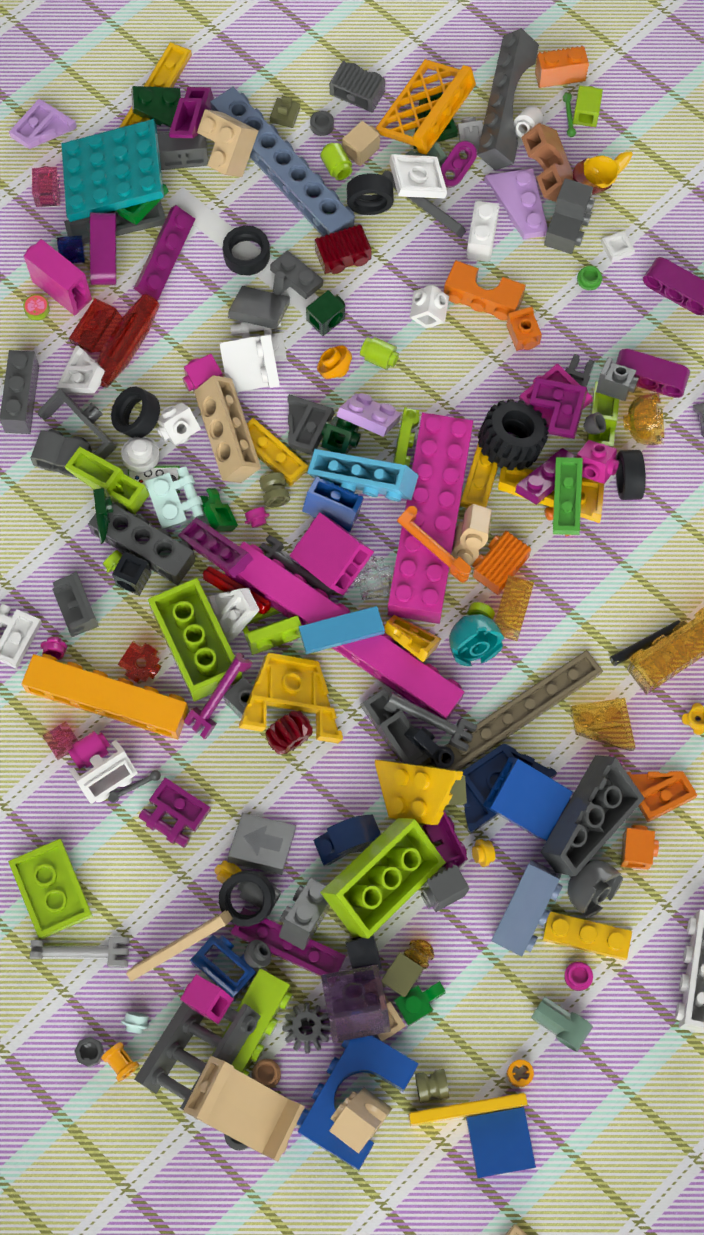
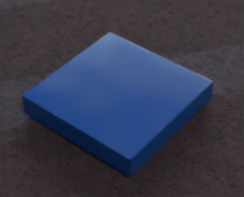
(500, 1142)

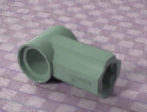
(568, 1027)

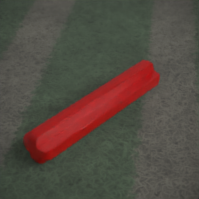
(228, 584)

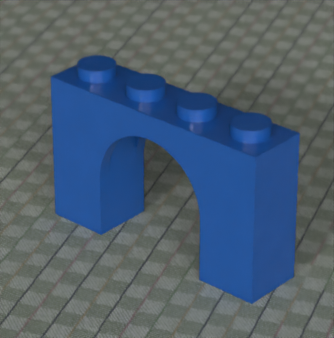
(360, 1056)

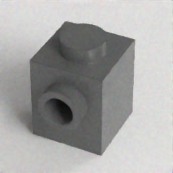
(238, 696)

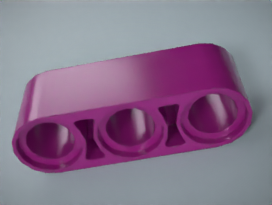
(103, 248)
(676, 285)
(656, 373)

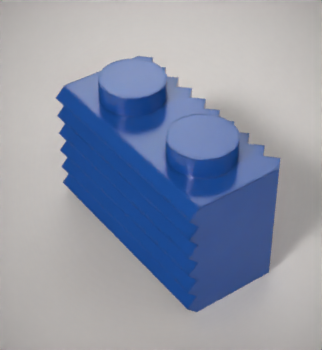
(333, 502)

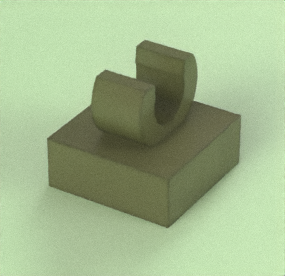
(285, 112)

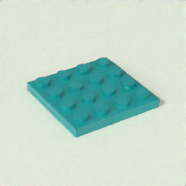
(112, 170)

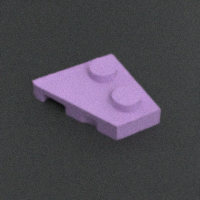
(41, 125)

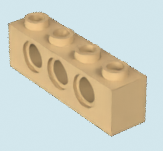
(227, 429)

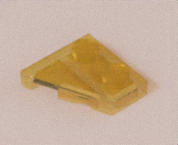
(604, 722)

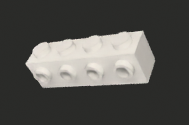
(691, 1009)

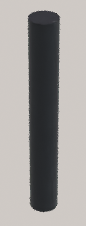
(643, 644)

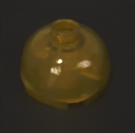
(645, 420)

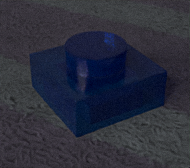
(72, 248)

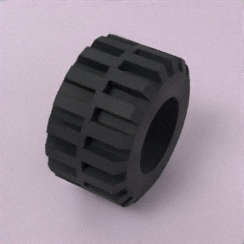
(519, 420)

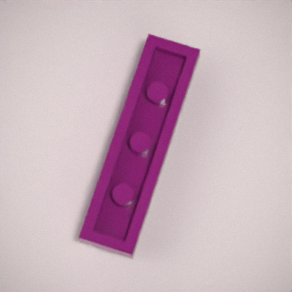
(164, 253)
(215, 547)
(315, 958)

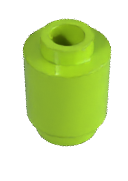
(336, 161)
(379, 352)

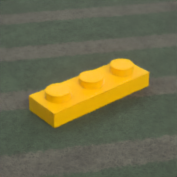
(587, 936)

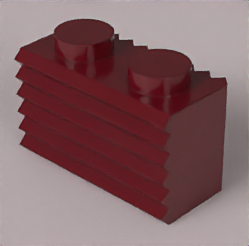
(343, 249)

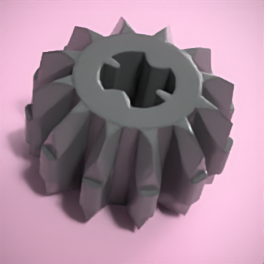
(296, 1027)

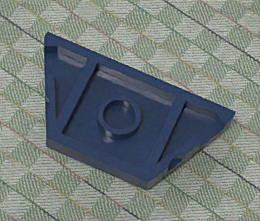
(481, 778)

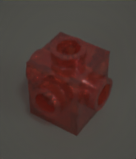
(129, 662)

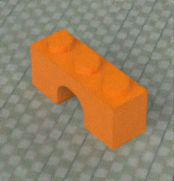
(463, 288)

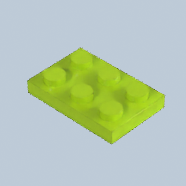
(50, 889)

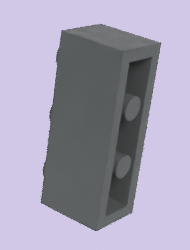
(19, 392)

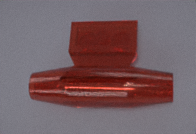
(114, 336)

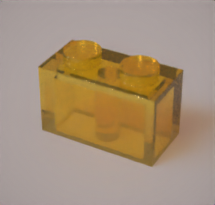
(513, 606)

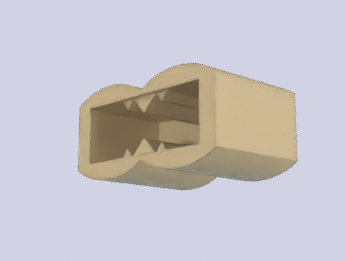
(472, 533)

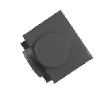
(617, 380)

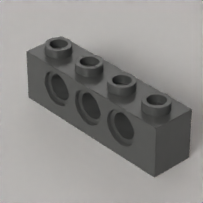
(170, 567)

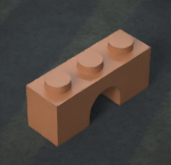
(546, 148)

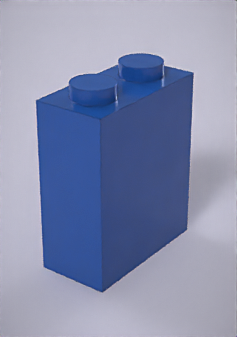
(528, 798)

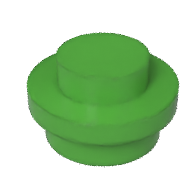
(589, 278)

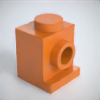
(523, 329)

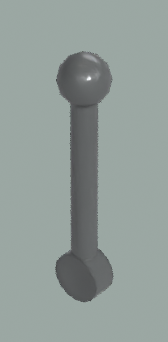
(114, 796)

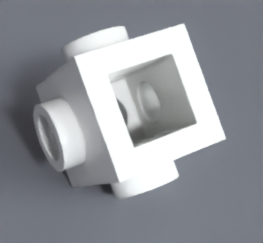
(429, 306)
(177, 424)

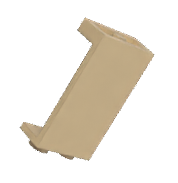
(243, 1109)

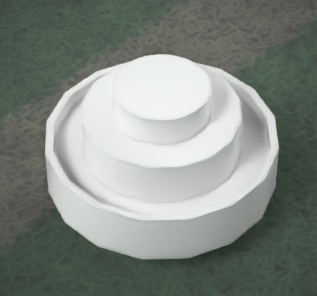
(140, 454)

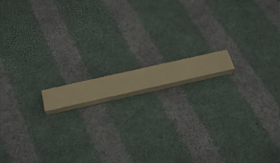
(525, 708)

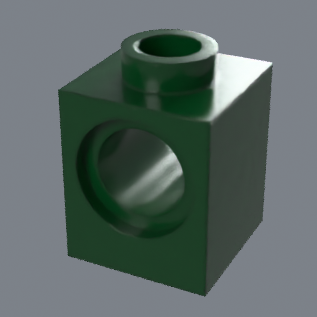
(326, 312)

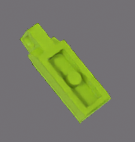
(405, 439)

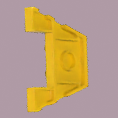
(291, 685)

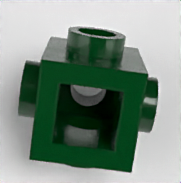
(340, 435)

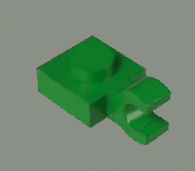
(218, 514)
(416, 1002)

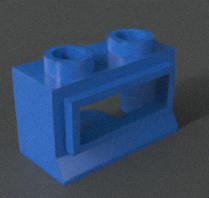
(215, 974)

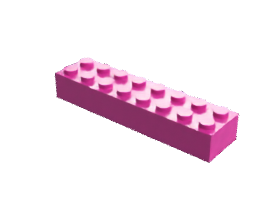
(441, 465)

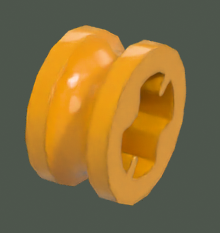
(522, 1082)

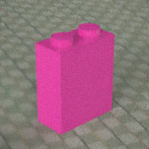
(57, 277)
(331, 554)

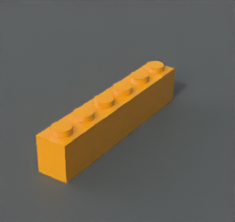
(106, 696)

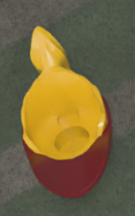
(600, 171)

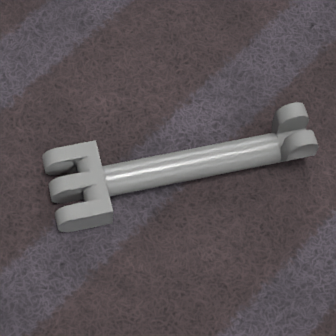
(111, 951)

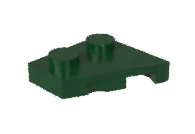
(155, 103)

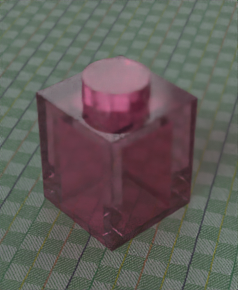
(46, 186)

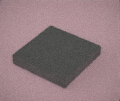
(259, 307)

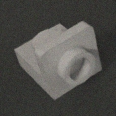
(470, 131)

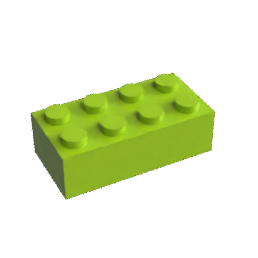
(193, 637)
(383, 877)

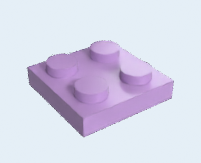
(369, 414)

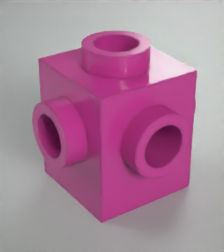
(598, 461)

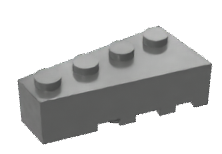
(591, 816)

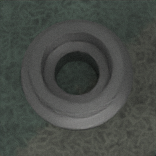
(257, 954)

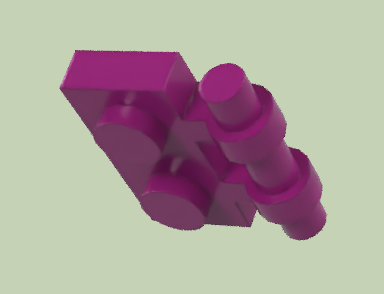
(178, 804)

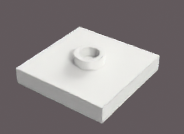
(417, 176)

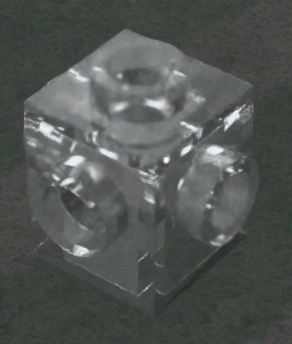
(373, 579)

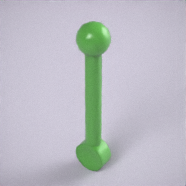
(571, 132)

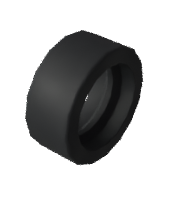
(370, 184)
(241, 234)
(123, 406)
(630, 475)
(268, 897)

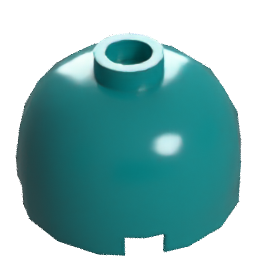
(474, 639)

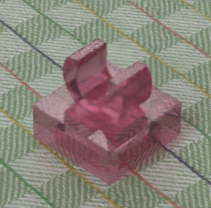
(60, 740)

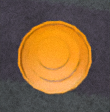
(334, 362)

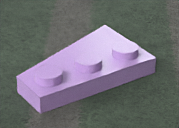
(521, 199)

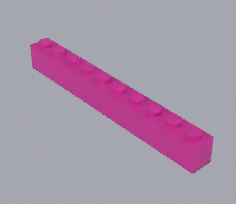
(375, 655)

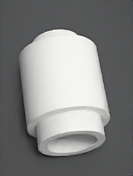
(527, 120)

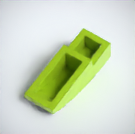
(608, 408)
(101, 474)

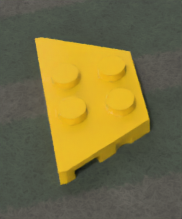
(415, 790)

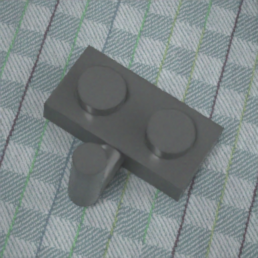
(295, 274)

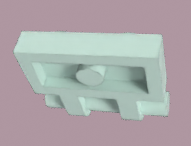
(166, 501)

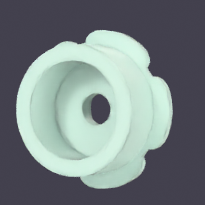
(135, 1022)

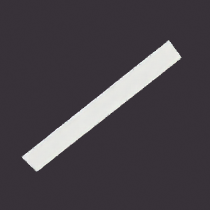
(217, 229)

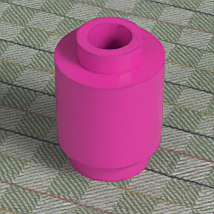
(87, 748)

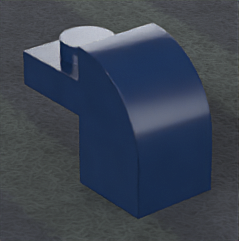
(346, 838)

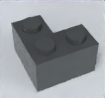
(570, 214)

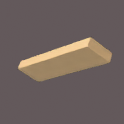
(179, 945)

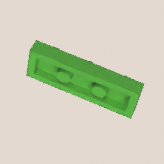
(567, 496)

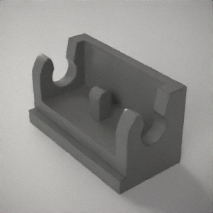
(182, 152)
(74, 604)

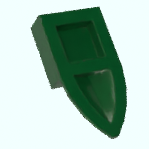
(103, 507)

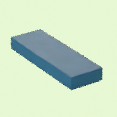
(341, 630)

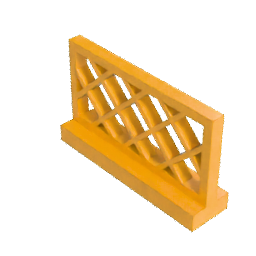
(441, 109)

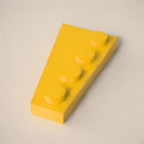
(591, 492)

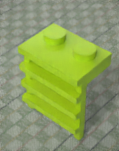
(271, 634)

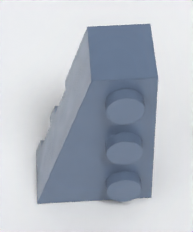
(527, 908)

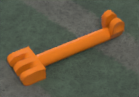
(459, 568)

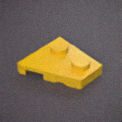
(412, 637)

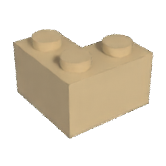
(232, 142)

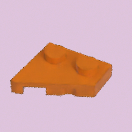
(662, 792)

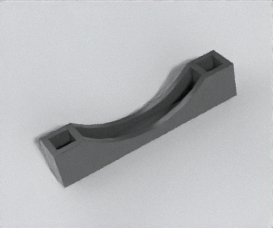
(498, 136)

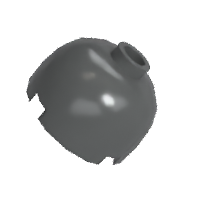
(592, 886)

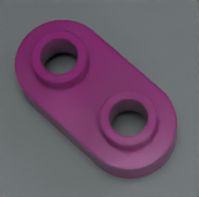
(456, 165)

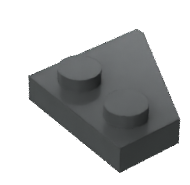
(306, 423)

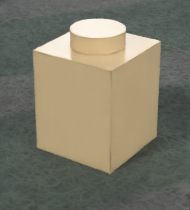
(361, 143)

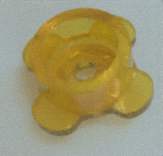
(420, 952)

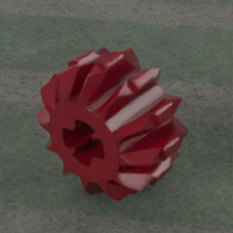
(289, 732)

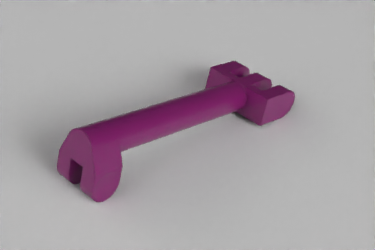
(203, 717)

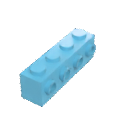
(364, 474)

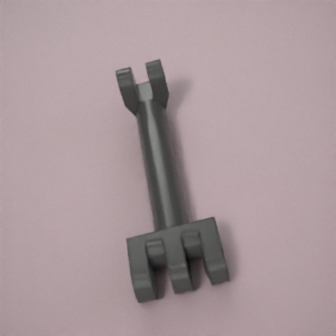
(275, 553)
(457, 731)

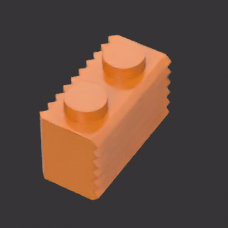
(561, 67)
(503, 559)

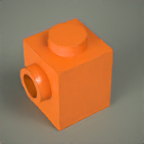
(639, 847)

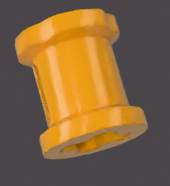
(120, 1061)

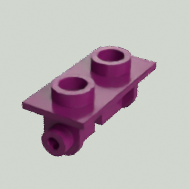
(452, 849)

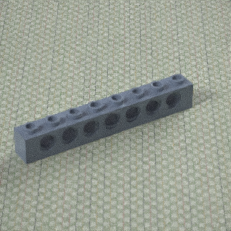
(295, 168)

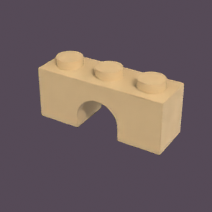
(359, 1118)

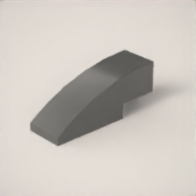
(392, 728)

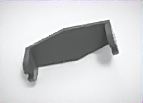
(88, 416)

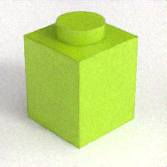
(587, 106)

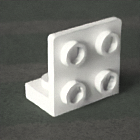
(250, 363)

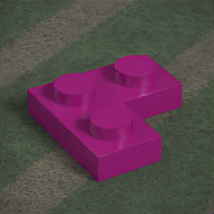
(565, 400)

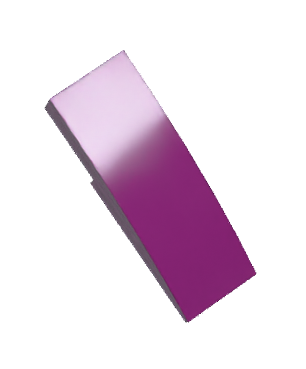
(190, 112)

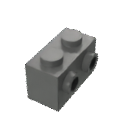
(305, 915)

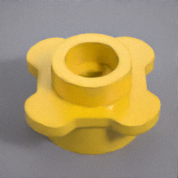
(697, 710)

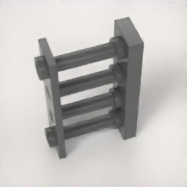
(176, 1037)

